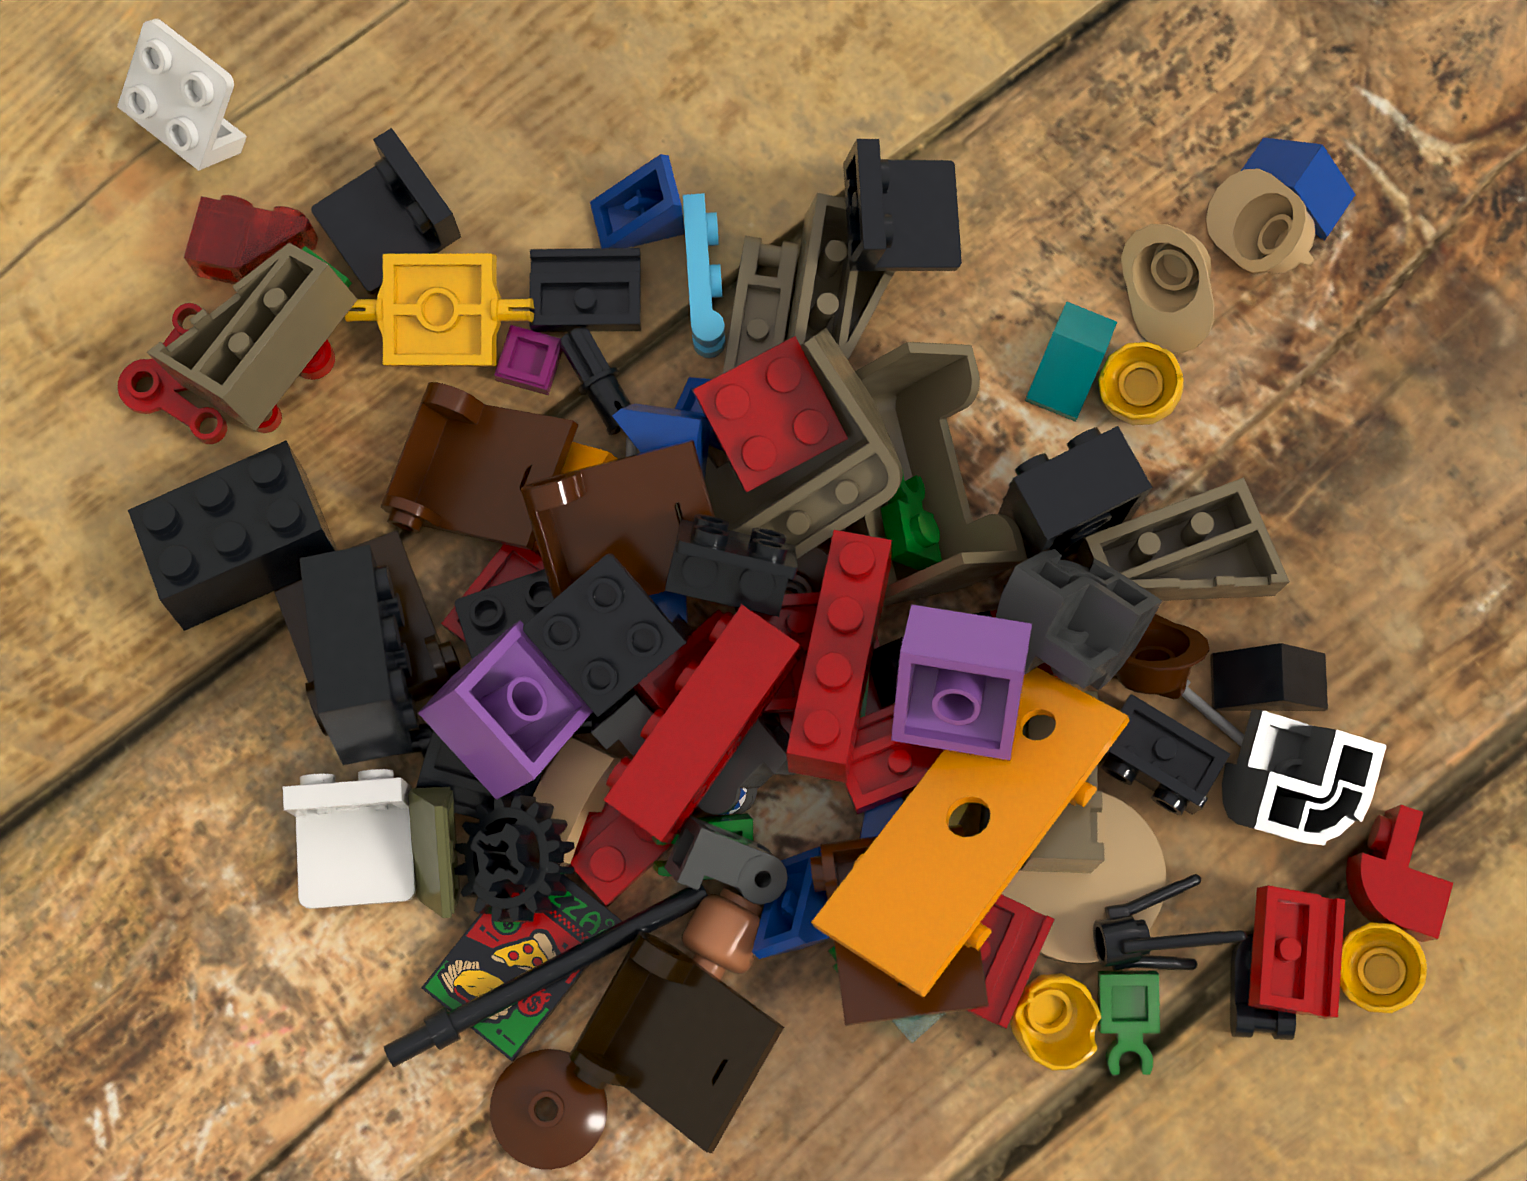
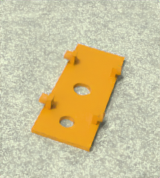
(925, 888)

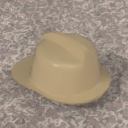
(1260, 223)
(1169, 286)

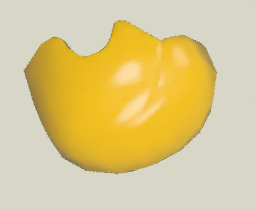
(1141, 383)
(1382, 967)
(1056, 1021)

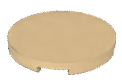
(1076, 900)

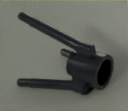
(1127, 942)

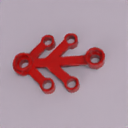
(164, 389)

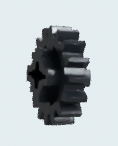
(513, 858)

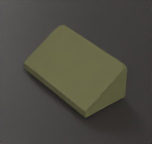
(433, 848)

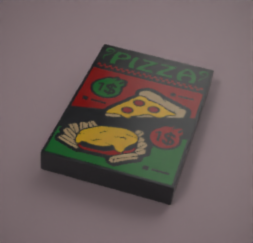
(503, 950)

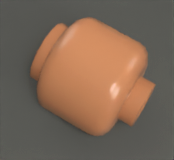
(723, 933)

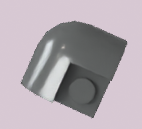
(1079, 616)
(1300, 779)

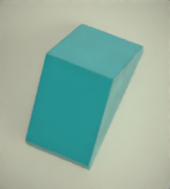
(1071, 361)

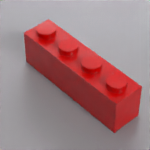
(839, 656)
(703, 724)

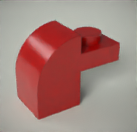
(1387, 888)

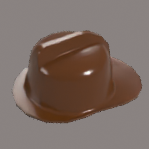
(1163, 659)

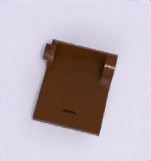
(469, 466)
(617, 510)
(870, 993)

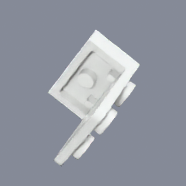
(180, 97)
(352, 839)

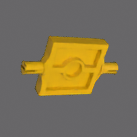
(440, 310)

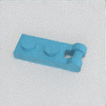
(703, 279)

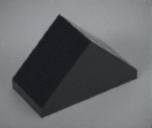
(1269, 679)

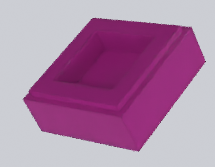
(529, 360)

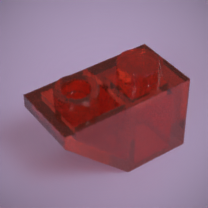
(236, 238)

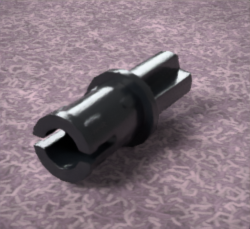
(595, 376)

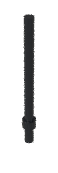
(444, 1027)

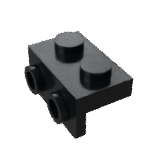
(1164, 758)

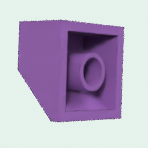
(960, 681)
(506, 712)

